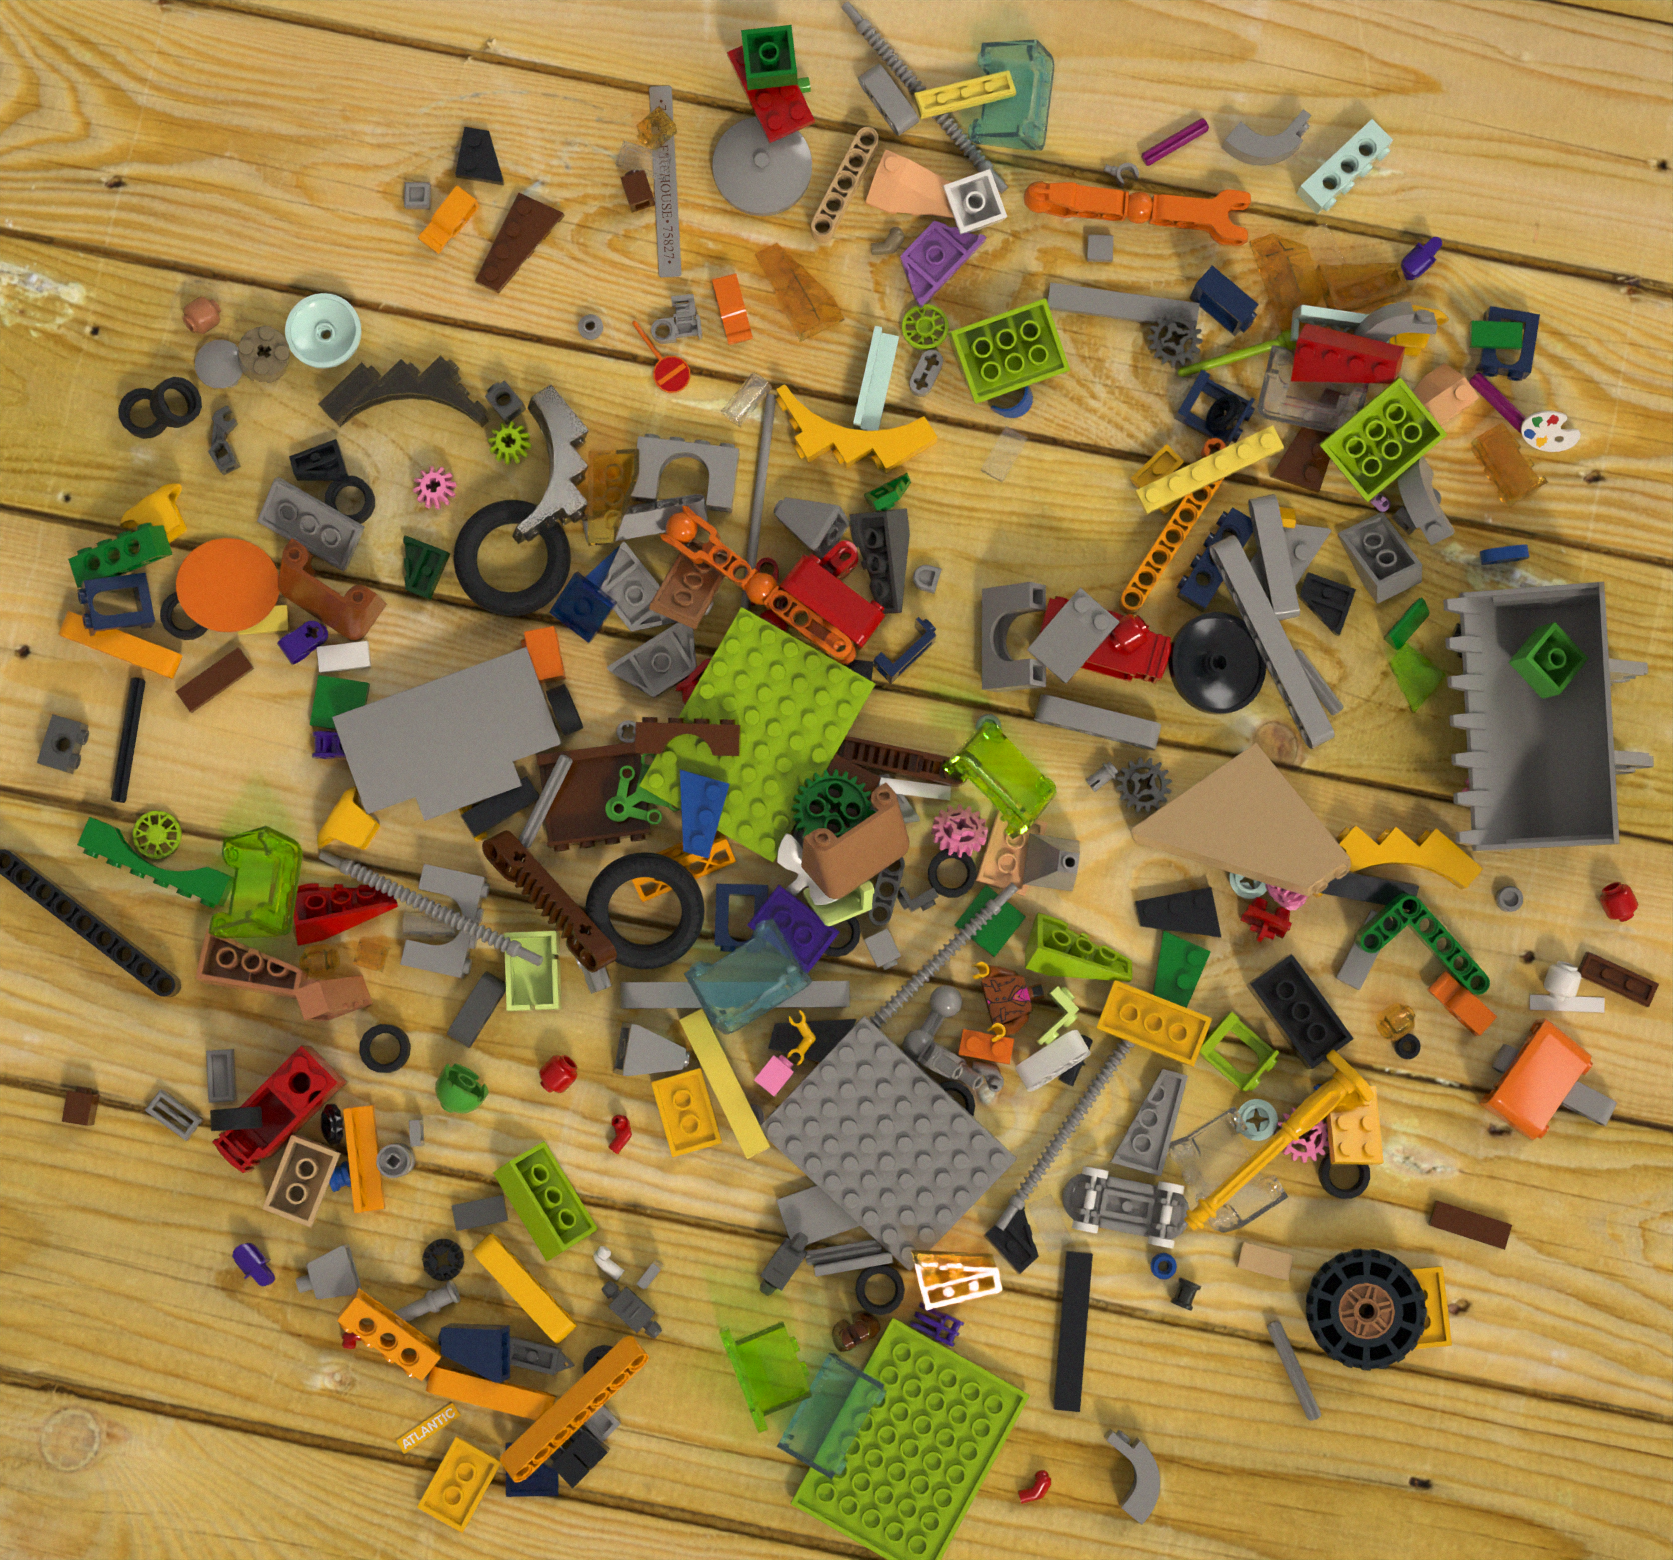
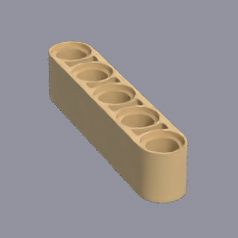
(844, 196)

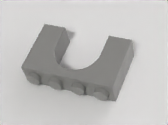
(719, 461)
(999, 609)
(452, 957)

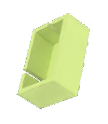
(530, 983)

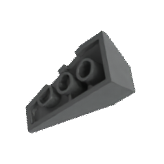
(884, 549)

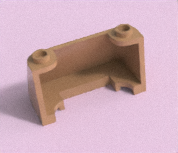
(862, 852)

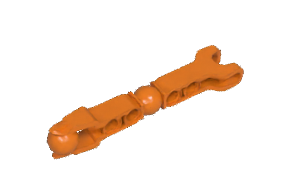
(1108, 204)
(759, 587)

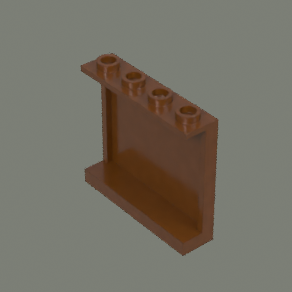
(580, 803)

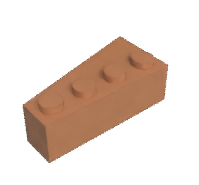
(241, 967)

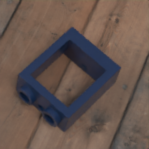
(1224, 301)

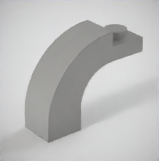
(1266, 150)
(1394, 320)
(1421, 503)
(1146, 1484)

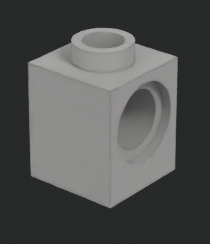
(883, 949)

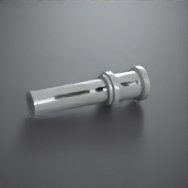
(432, 1302)

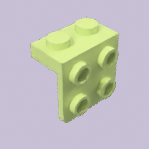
(846, 907)
(1063, 999)

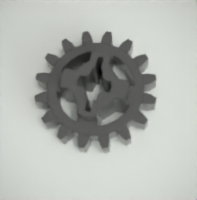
(1171, 328)
(1134, 777)

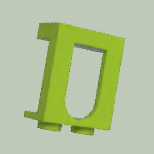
(1264, 1052)

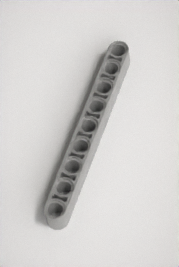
(1271, 641)
(681, 995)

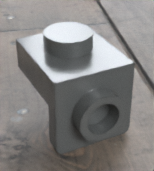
(925, 900)

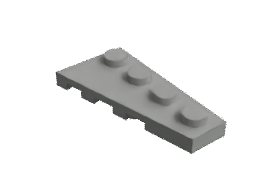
(1151, 1131)

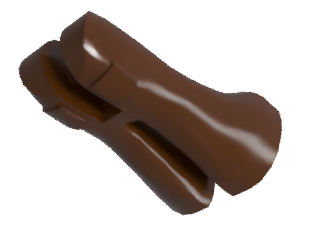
(848, 1336)

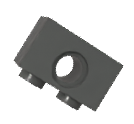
(59, 730)

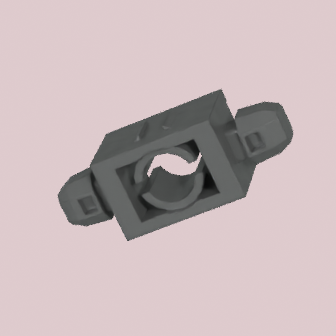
(784, 1263)
(631, 1309)

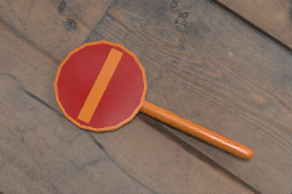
(671, 372)

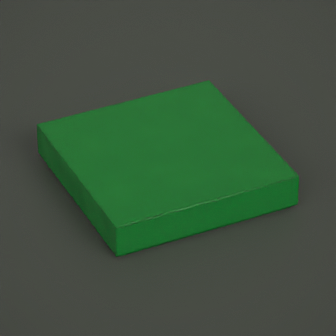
(336, 697)
(999, 929)

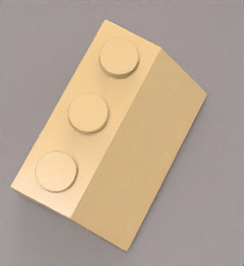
(301, 1180)

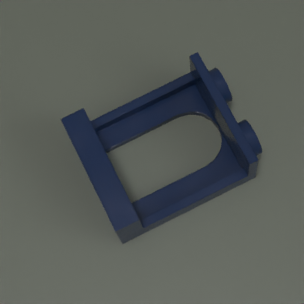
(1489, 363)
(1215, 391)
(97, 622)
(892, 671)
(723, 891)

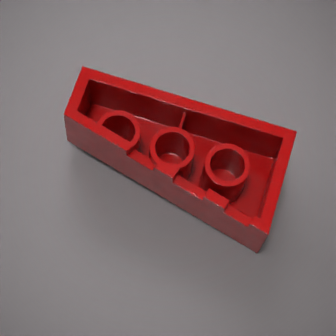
(1344, 358)

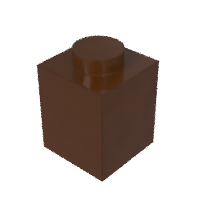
(637, 190)
(80, 1106)

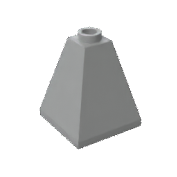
(813, 523)
(1051, 862)
(647, 1052)

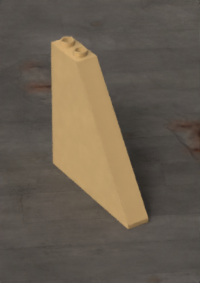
(1249, 825)

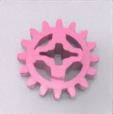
(959, 830)
(1308, 1145)

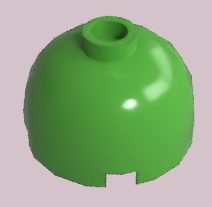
(459, 1090)

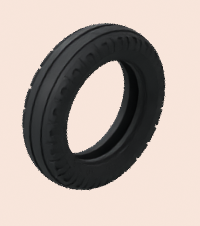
(498, 601)
(661, 868)

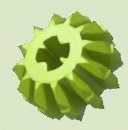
(519, 438)

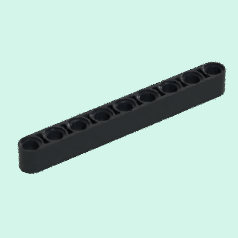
(98, 927)

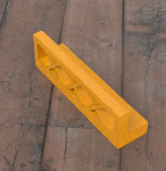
(676, 853)
(362, 1157)

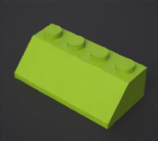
(545, 1201)

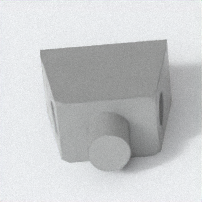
(331, 1275)

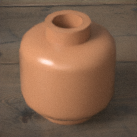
(201, 315)

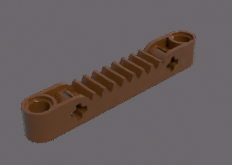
(897, 760)
(591, 949)

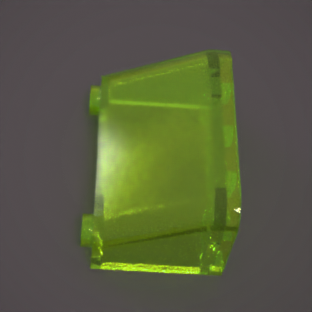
(1003, 777)
(263, 885)

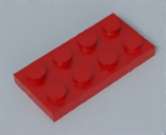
(777, 108)

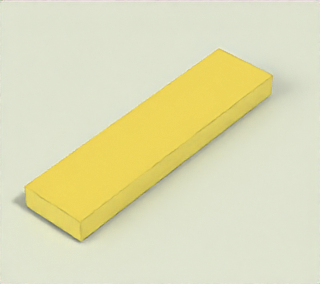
(964, 94)

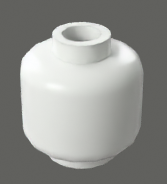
(1562, 980)

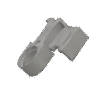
(685, 324)

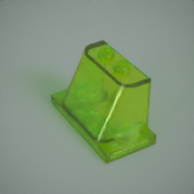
(767, 1370)

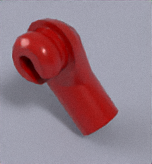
(1039, 1488)

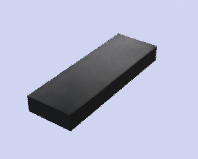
(499, 808)

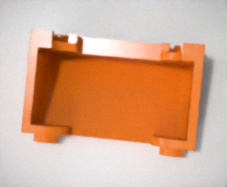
(1537, 1080)

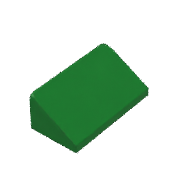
(1407, 624)

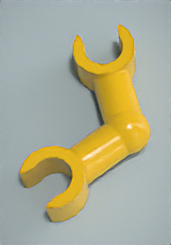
(808, 1038)

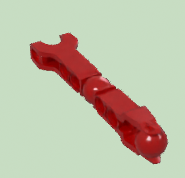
(831, 563)

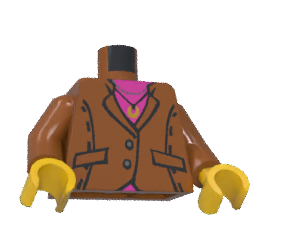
(1006, 998)

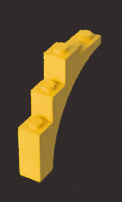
(818, 436)
(1432, 853)

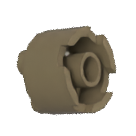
(261, 368)

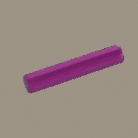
(1175, 141)
(1497, 400)

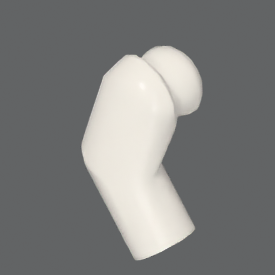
(607, 1265)

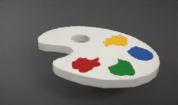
(1542, 428)

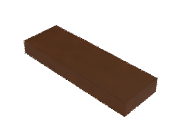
(214, 680)
(1617, 979)
(1470, 1225)

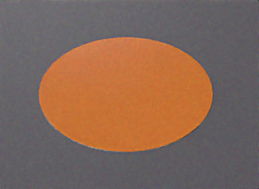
(227, 585)

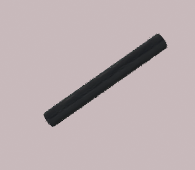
(128, 740)

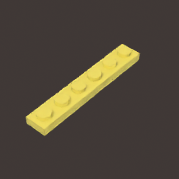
(1209, 470)

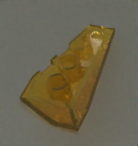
(801, 297)
(610, 488)

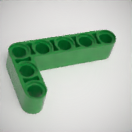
(1429, 938)

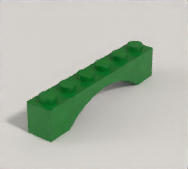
(108, 841)

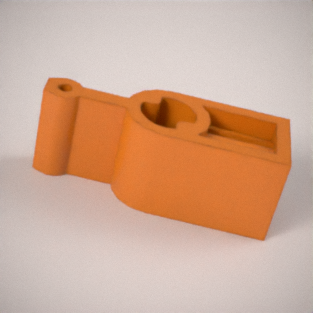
(732, 309)
(1462, 1004)

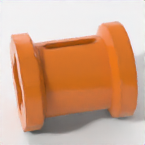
(1210, 444)

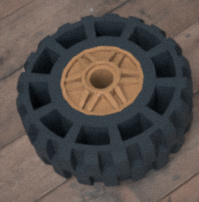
(1372, 1338)

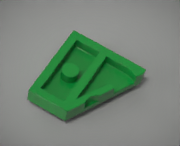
(888, 493)

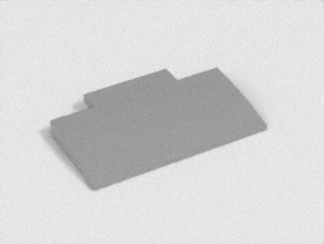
(449, 737)

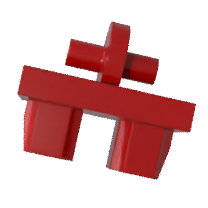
(1265, 923)

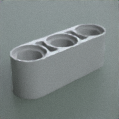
(888, 99)

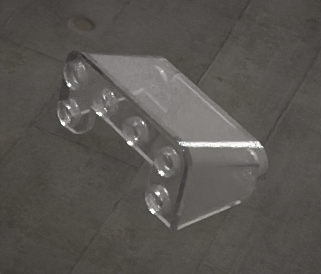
(1212, 1155)

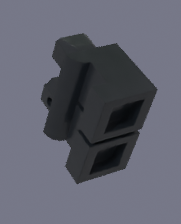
(579, 1456)

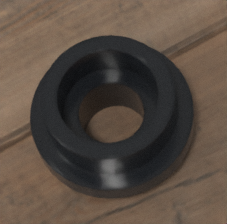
(1415, 1047)

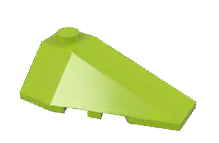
(1063, 953)

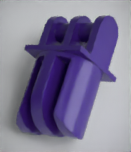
(1420, 258)
(253, 1264)
(953, 1331)

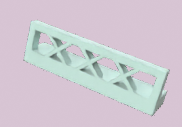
(1325, 317)
(875, 381)

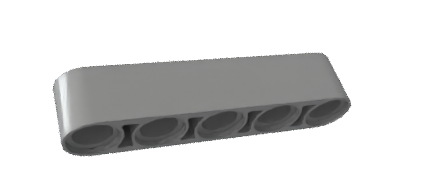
(652, 516)
(1274, 556)
(1097, 722)
(1580, 1097)

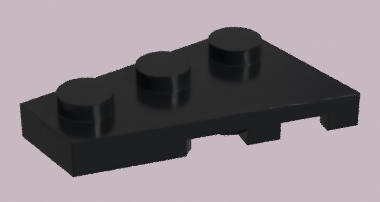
(1181, 912)
(827, 1032)

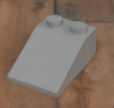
(1381, 557)
(1073, 635)

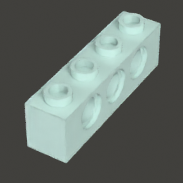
(1371, 138)

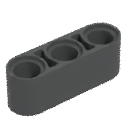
(879, 900)
(477, 1009)

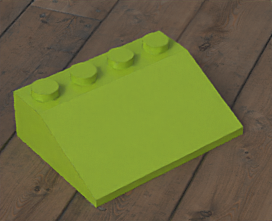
(1009, 351)
(1383, 439)

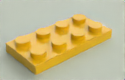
(1154, 1023)

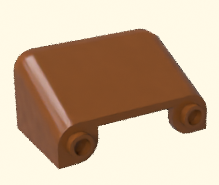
(347, 615)

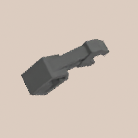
(220, 428)

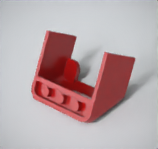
(833, 600)

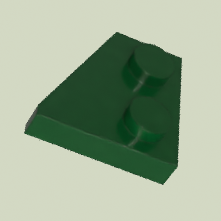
(423, 567)

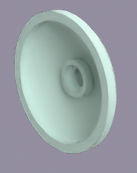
(315, 317)

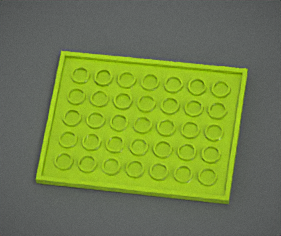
(792, 722)
(916, 1451)

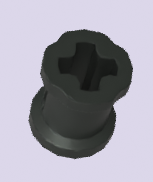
(1185, 1294)

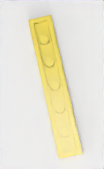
(724, 1083)

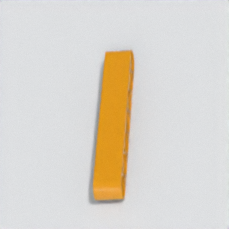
(1166, 548)
(574, 1409)

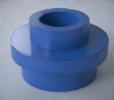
(1171, 1269)

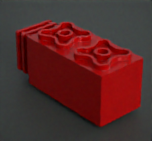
(1144, 663)
(287, 1104)

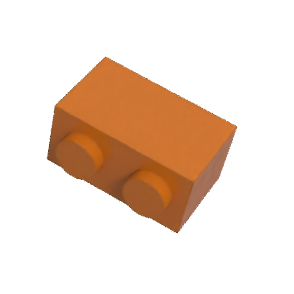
(545, 653)
(980, 1046)

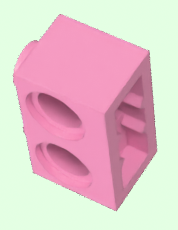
(775, 1074)

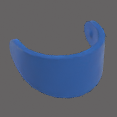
(1018, 410)

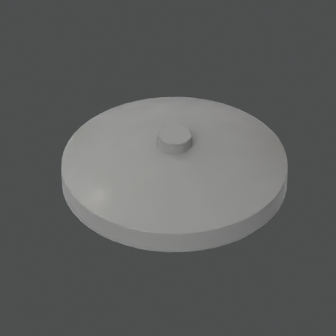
(761, 175)

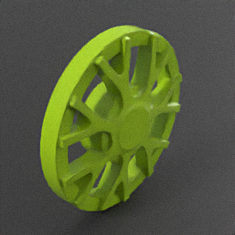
(925, 327)
(157, 834)

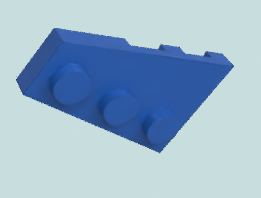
(701, 811)

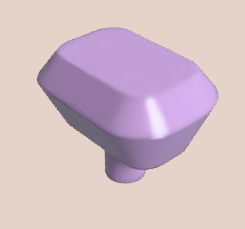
(1381, 502)

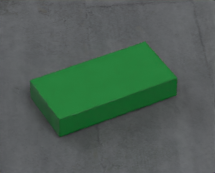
(1495, 335)

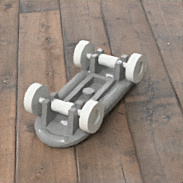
(1126, 1206)

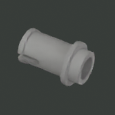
(1102, 776)

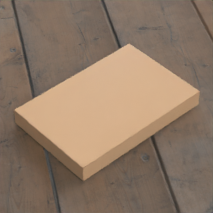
(1006, 857)

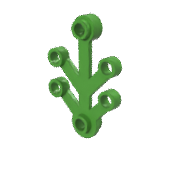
(640, 795)

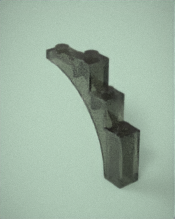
(437, 384)
(563, 437)

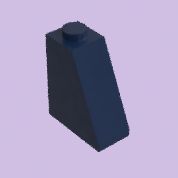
(479, 1348)

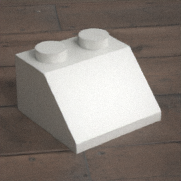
(975, 202)

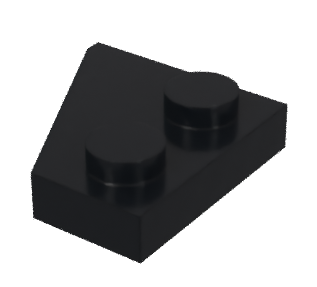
(478, 158)
(320, 463)
(1327, 600)
(1015, 1242)

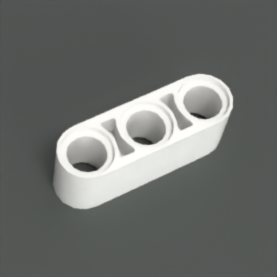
(1052, 1060)

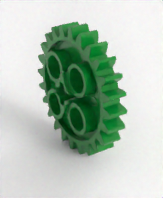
(850, 797)

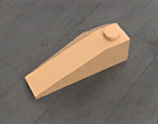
(908, 188)
(1445, 393)

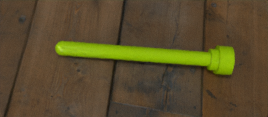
(1282, 340)

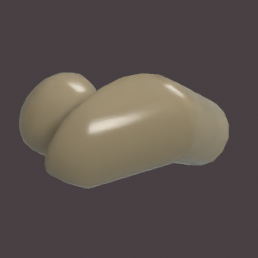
(891, 243)

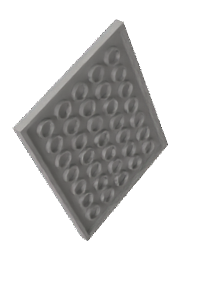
(887, 1142)

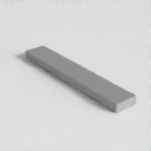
(1118, 304)

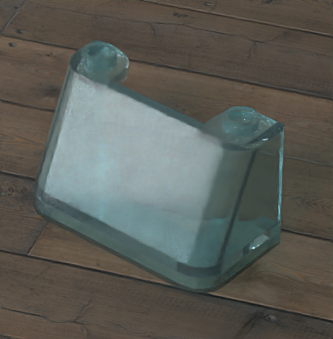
(1021, 119)
(749, 979)
(832, 1416)

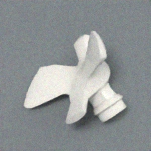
(791, 858)

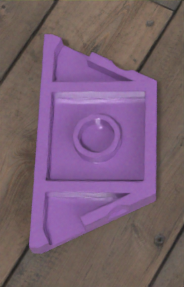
(936, 258)

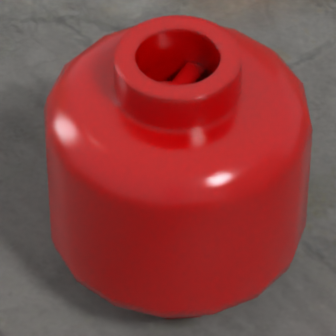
(1130, 633)
(1618, 901)
(558, 1074)

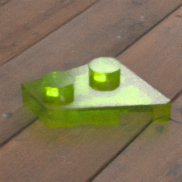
(1415, 675)

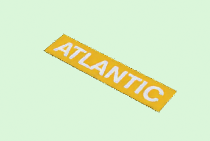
(428, 1428)

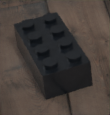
(1299, 1011)

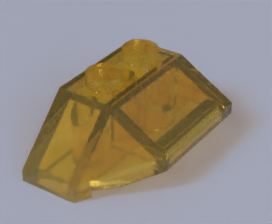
(1287, 276)

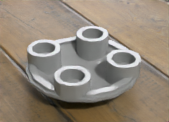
(218, 364)

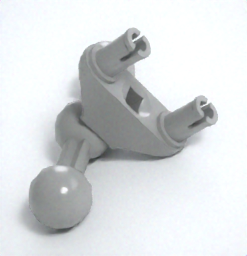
(922, 1048)

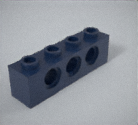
(1201, 595)

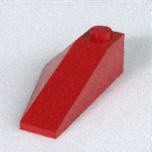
(331, 910)

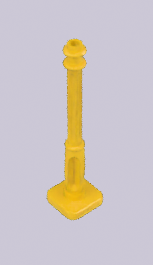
(1303, 1119)

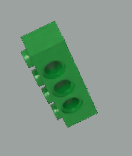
(152, 548)

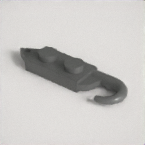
(537, 1356)

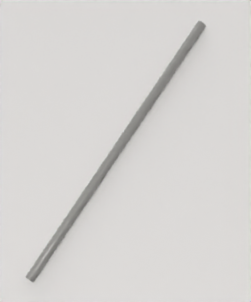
(759, 490)

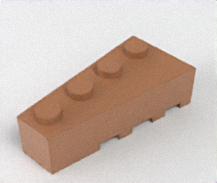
(332, 998)

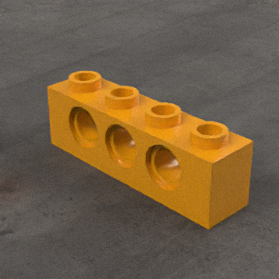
(385, 1321)

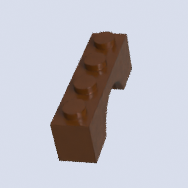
(653, 737)

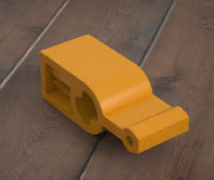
(449, 219)

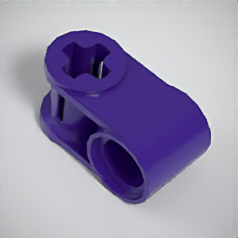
(300, 642)
(327, 745)

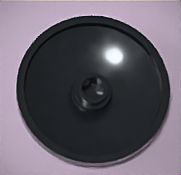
(1216, 663)

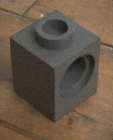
(509, 411)

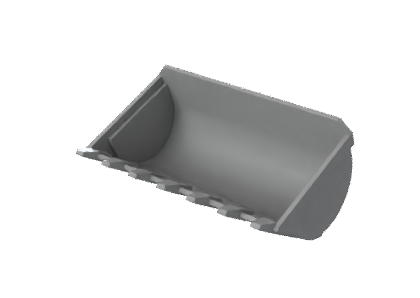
(1533, 763)

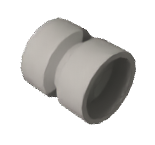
(395, 1160)

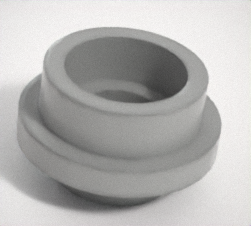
(590, 334)

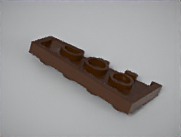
(519, 236)
(1304, 461)

